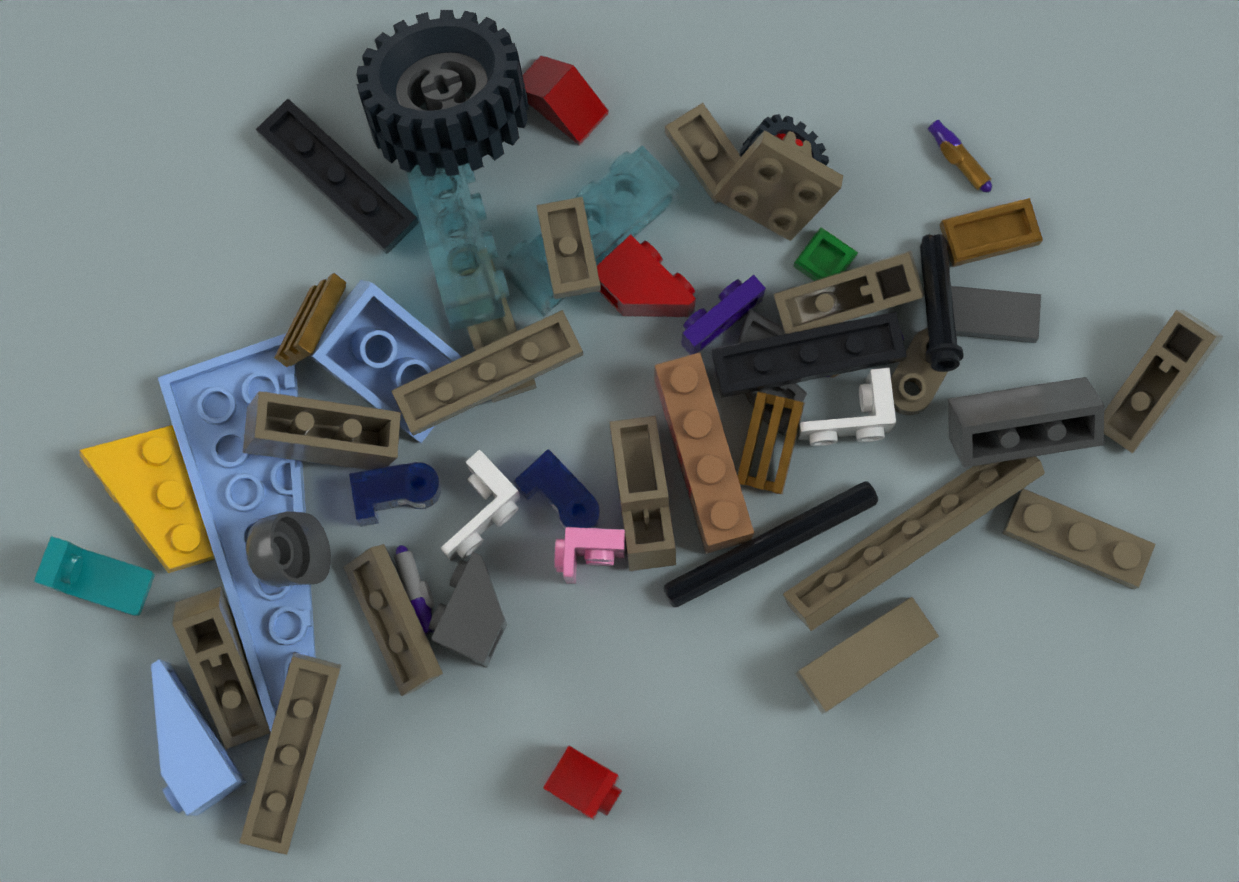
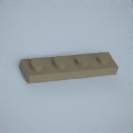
(487, 372)
(290, 753)

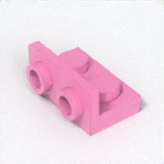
(597, 546)

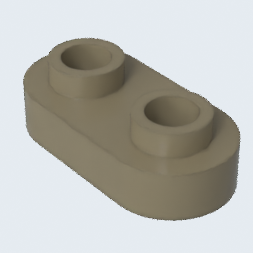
(919, 371)

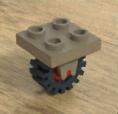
(780, 177)

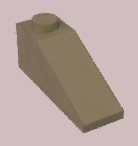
(850, 294)
(1159, 379)
(220, 666)

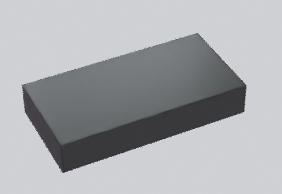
(996, 314)

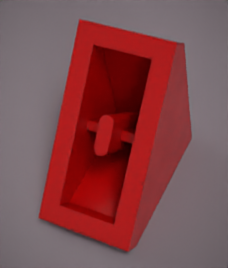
(564, 98)

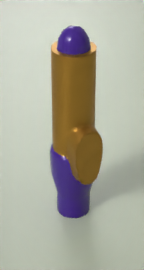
(958, 155)

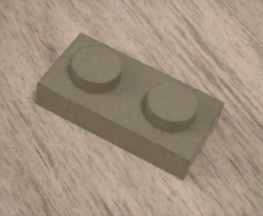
(703, 147)
(568, 248)

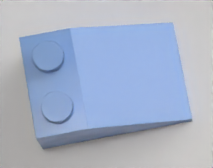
(379, 347)

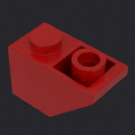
(640, 285)
(584, 784)

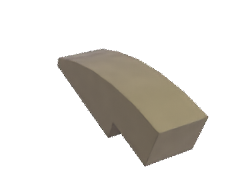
(643, 493)
(866, 655)

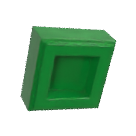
(824, 256)

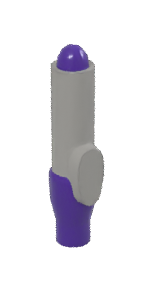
(417, 590)

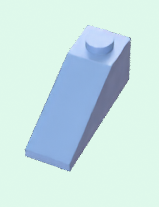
(189, 751)

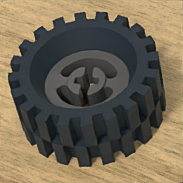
(436, 66)

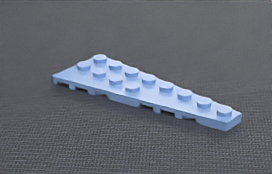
(238, 490)

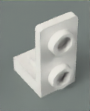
(875, 398)
(486, 481)

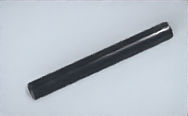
(770, 544)

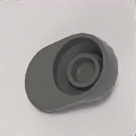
(288, 550)

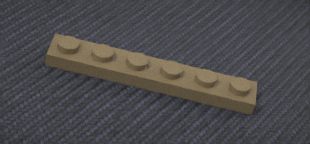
(908, 538)

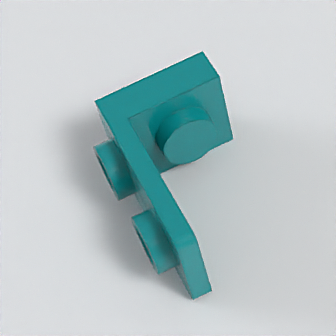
(94, 577)

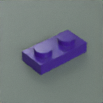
(735, 303)

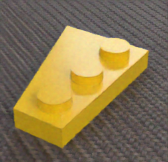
(155, 493)

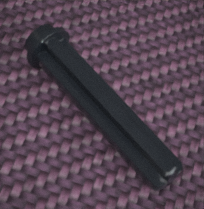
(943, 351)

